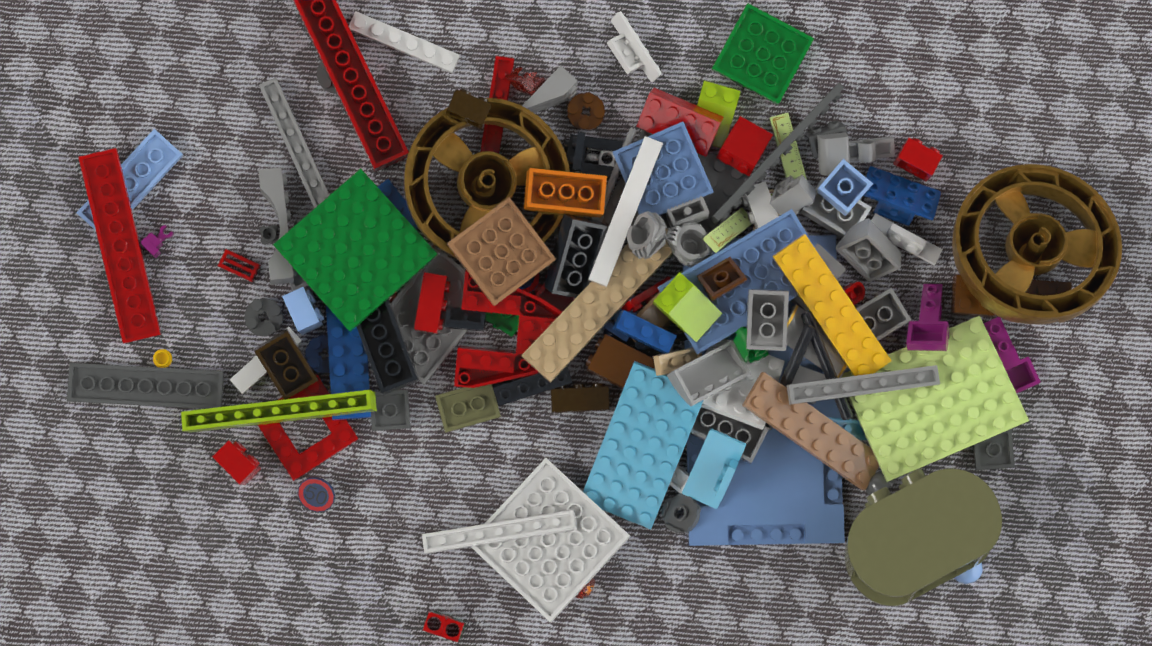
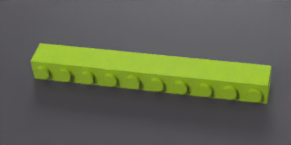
(279, 411)

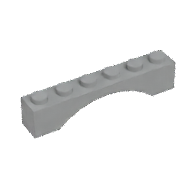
(272, 189)

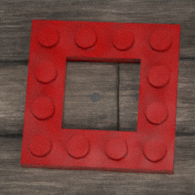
(298, 463)

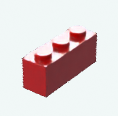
(432, 303)

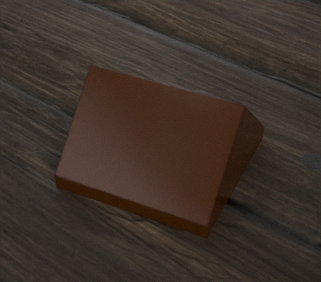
(721, 279)

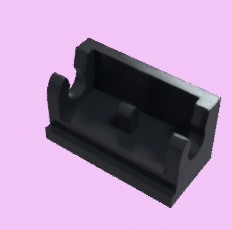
(465, 319)

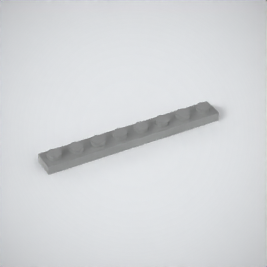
(294, 141)
(863, 384)

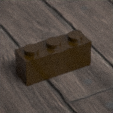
(580, 398)

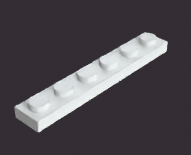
(404, 42)

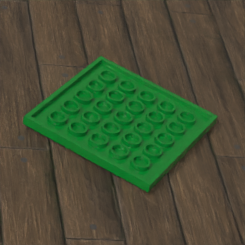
(355, 250)

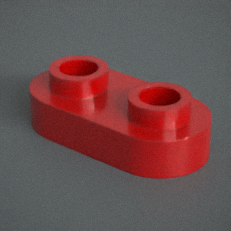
(855, 292)

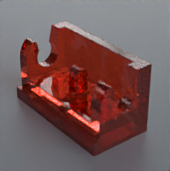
(527, 84)

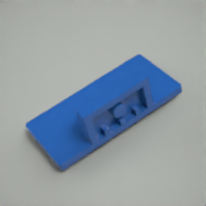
(901, 198)

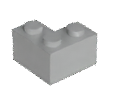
(792, 195)

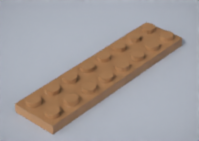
(812, 431)

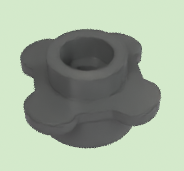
(264, 234)

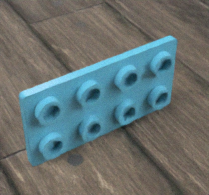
(714, 468)

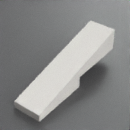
(254, 371)

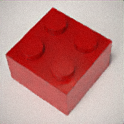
(918, 159)
(237, 462)

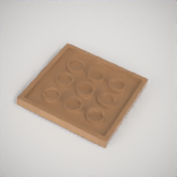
(501, 251)

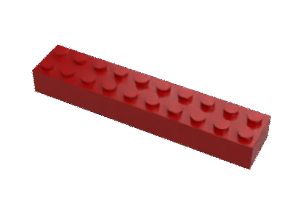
(353, 82)

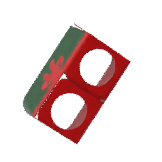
(444, 622)

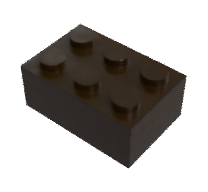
(285, 364)

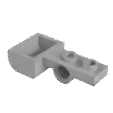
(836, 147)

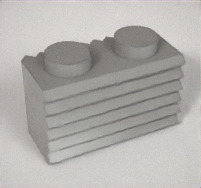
(689, 212)

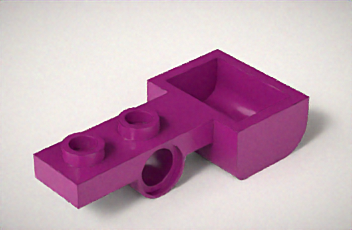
(929, 331)
(1020, 372)

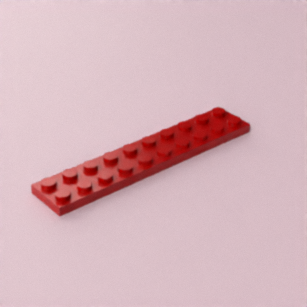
(119, 245)

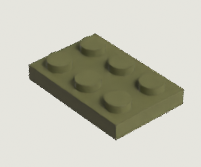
(467, 407)

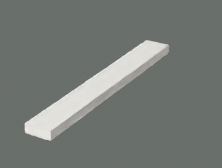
(625, 211)
(499, 531)

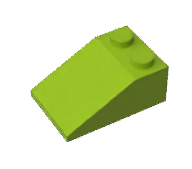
(722, 102)
(687, 307)

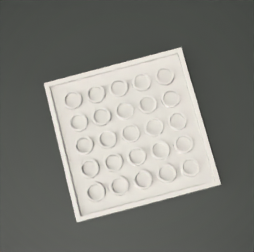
(556, 565)

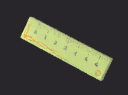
(791, 161)
(728, 230)

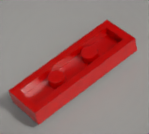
(646, 296)

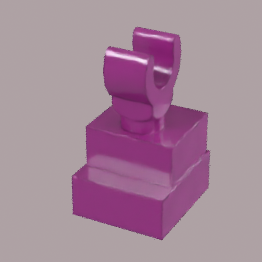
(153, 243)

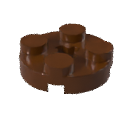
(586, 122)

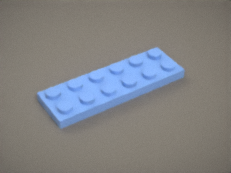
(142, 170)

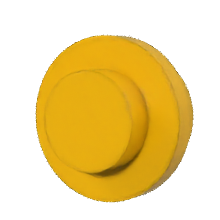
(162, 358)

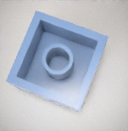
(844, 187)
(303, 311)

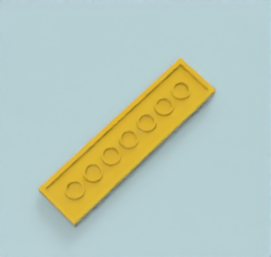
(831, 307)

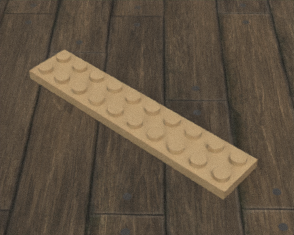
(591, 312)

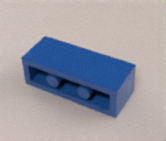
(644, 332)

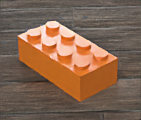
(565, 192)

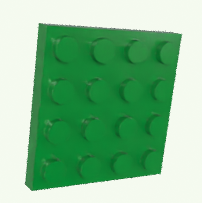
(762, 54)

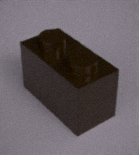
(468, 108)

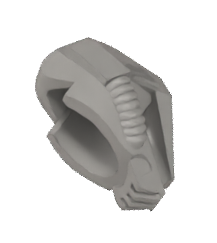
(646, 235)
(688, 243)

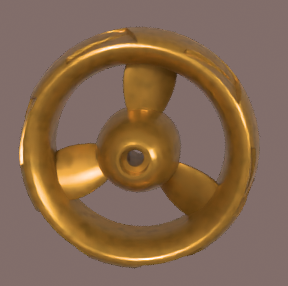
(440, 141)
(1037, 244)

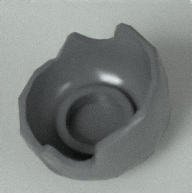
(878, 482)

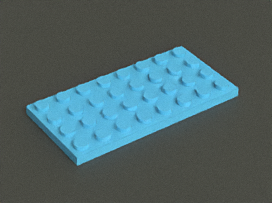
(641, 447)

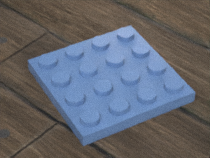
(676, 174)

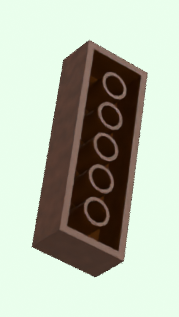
(966, 304)

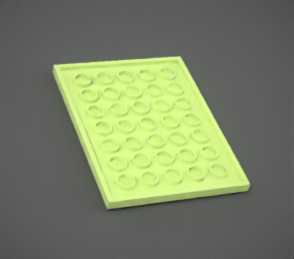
(936, 421)

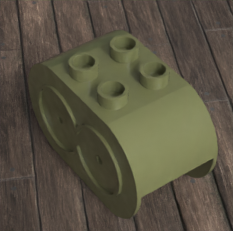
(921, 535)

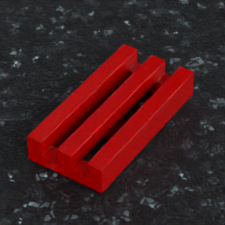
(253, 272)

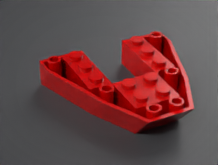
(488, 366)

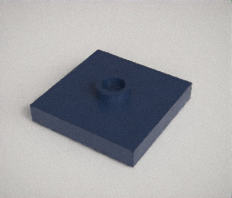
(608, 330)

